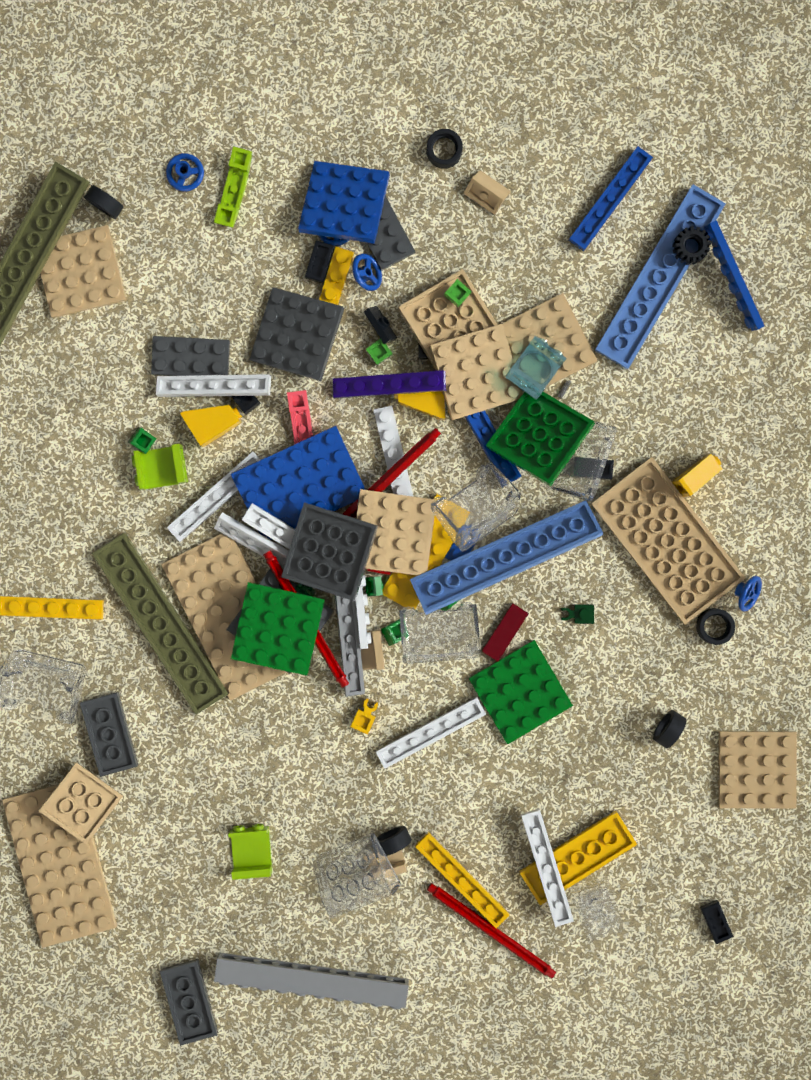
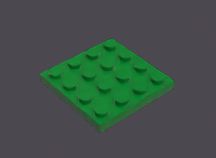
(540, 436)
(277, 628)
(520, 692)

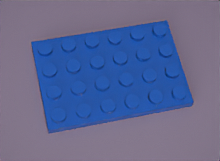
(307, 472)

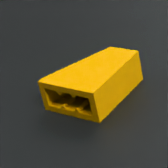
(426, 402)
(211, 422)
(697, 475)

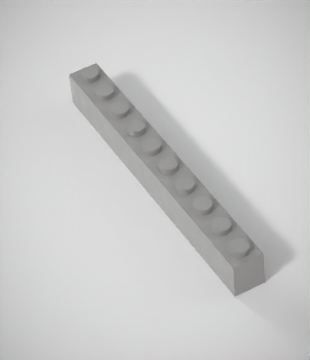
(311, 980)

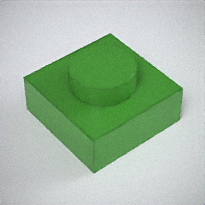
(457, 293)
(379, 352)

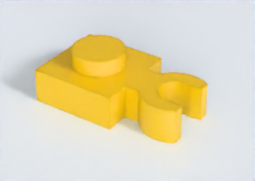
(364, 719)

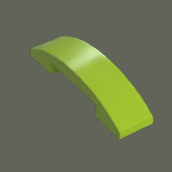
(234, 187)

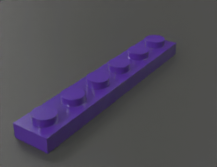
(389, 384)

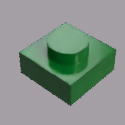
(374, 586)

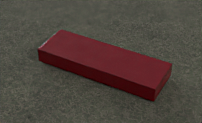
(505, 632)

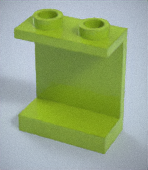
(160, 467)
(251, 852)

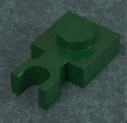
(582, 614)

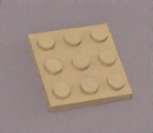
(80, 803)

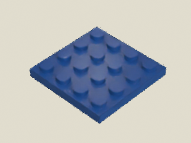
(344, 202)

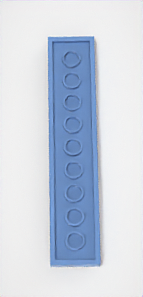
(656, 280)
(506, 557)

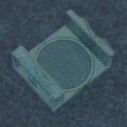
(536, 367)

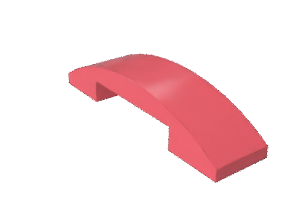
(300, 415)

